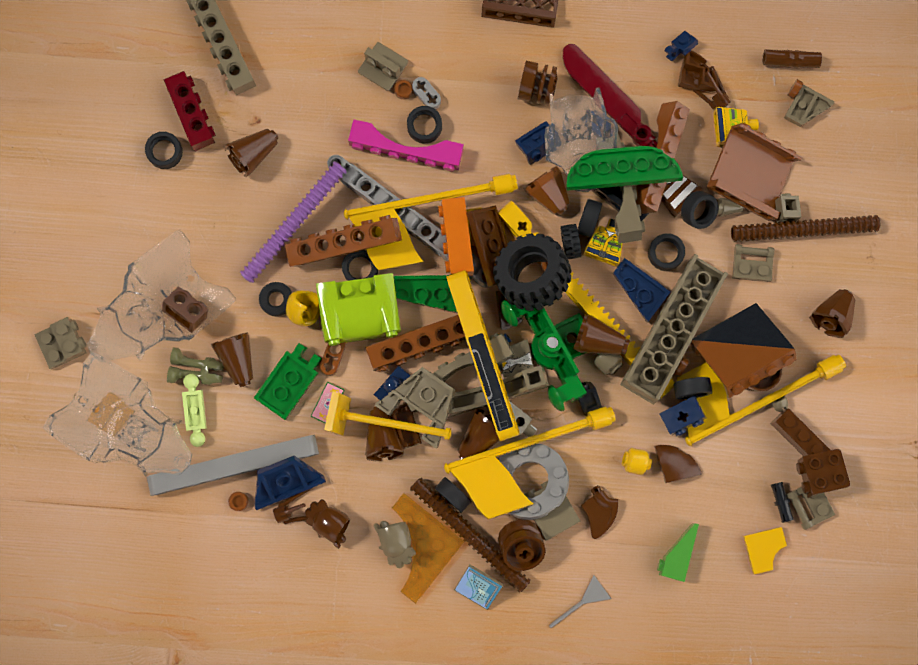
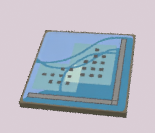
(478, 587)

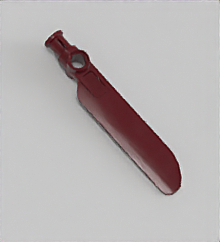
(616, 102)

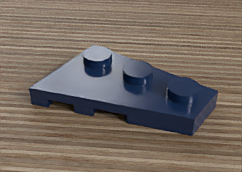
(641, 288)

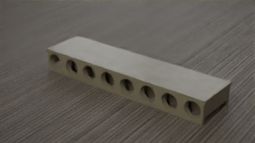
(673, 330)

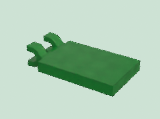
(288, 382)

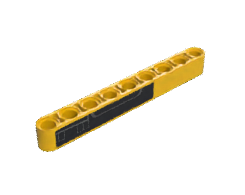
(483, 355)

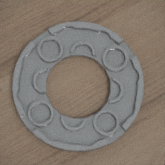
(557, 479)

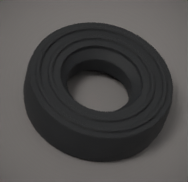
(264, 295)

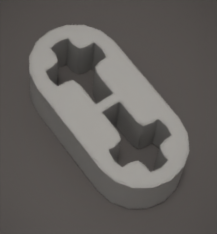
(429, 91)

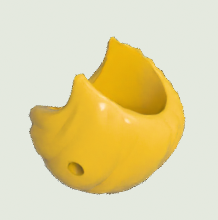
(303, 308)

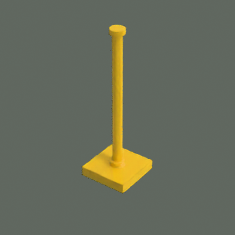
(339, 414)

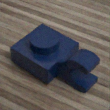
(681, 44)

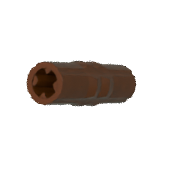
(791, 58)

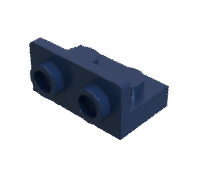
(533, 143)

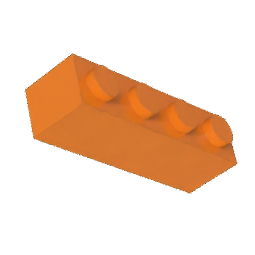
(456, 236)

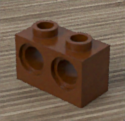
(182, 312)

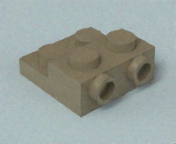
(61, 342)

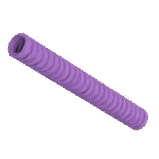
(293, 222)

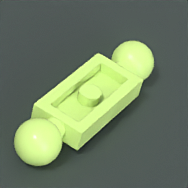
(194, 410)

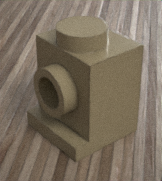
(792, 205)

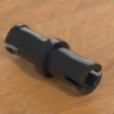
(782, 502)

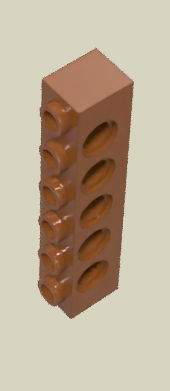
(296, 249)
(413, 337)

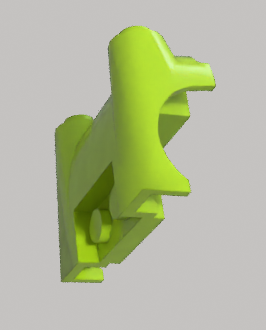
(358, 309)

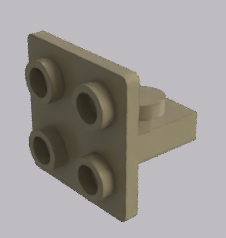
(382, 66)

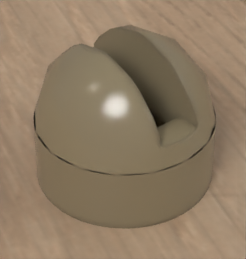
(780, 404)

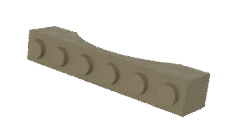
(627, 222)
(501, 351)
(515, 385)

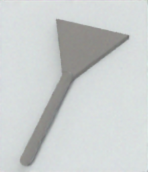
(593, 593)

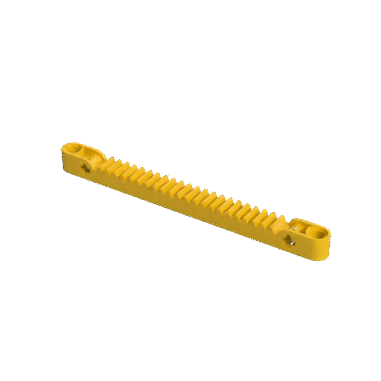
(512, 218)

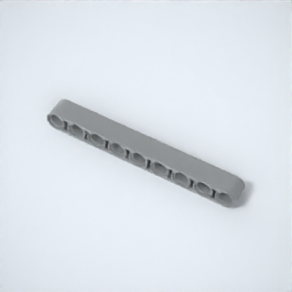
(232, 465)

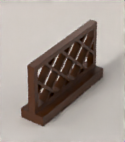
(520, 13)

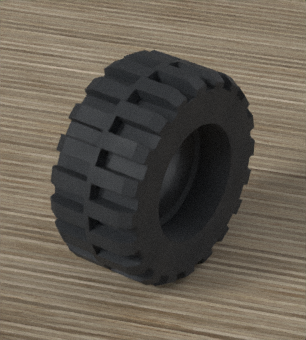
(521, 254)

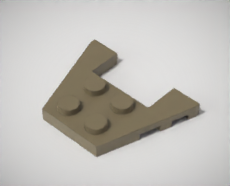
(425, 394)

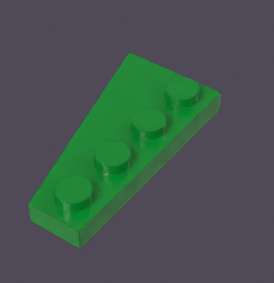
(425, 291)

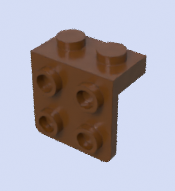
(822, 472)

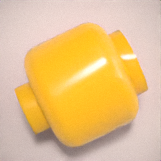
(636, 461)

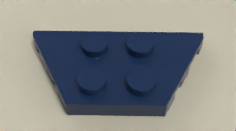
(284, 480)

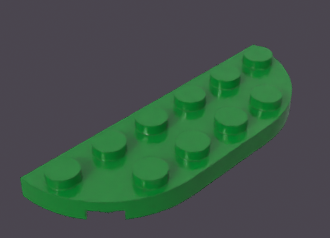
(623, 168)

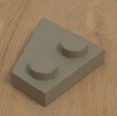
(807, 106)

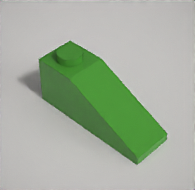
(677, 559)

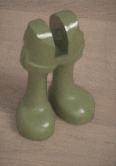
(178, 359)

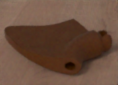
(600, 511)

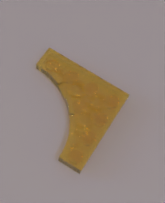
(431, 542)

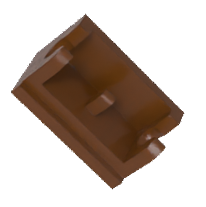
(407, 438)

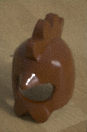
(327, 522)

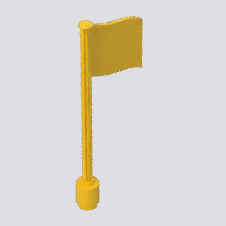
(403, 252)
(716, 404)
(491, 483)

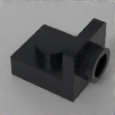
(590, 400)

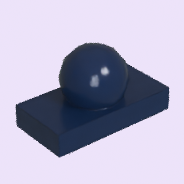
(391, 383)

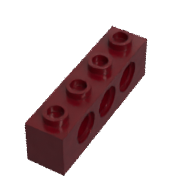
(176, 85)

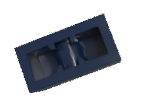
(688, 407)

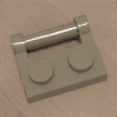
(753, 269)
(818, 506)

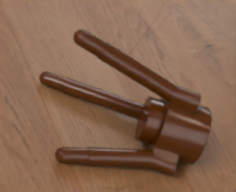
(720, 99)
(283, 512)

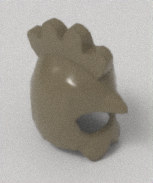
(395, 542)

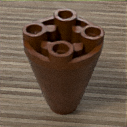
(599, 338)

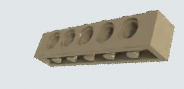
(243, 80)

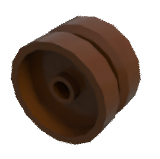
(521, 545)

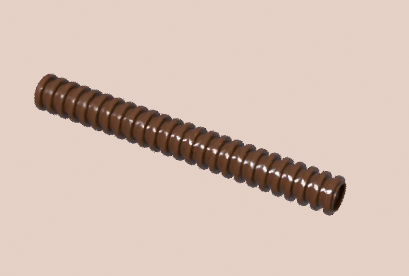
(805, 228)
(469, 534)

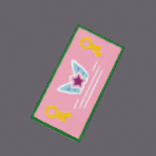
(321, 409)

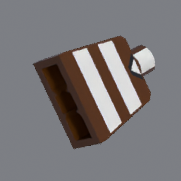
(676, 193)

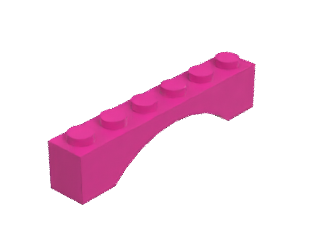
(444, 154)

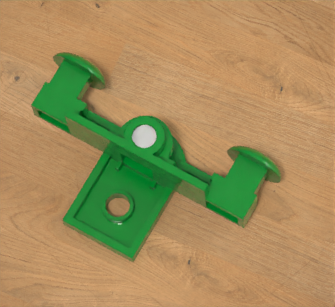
(552, 350)

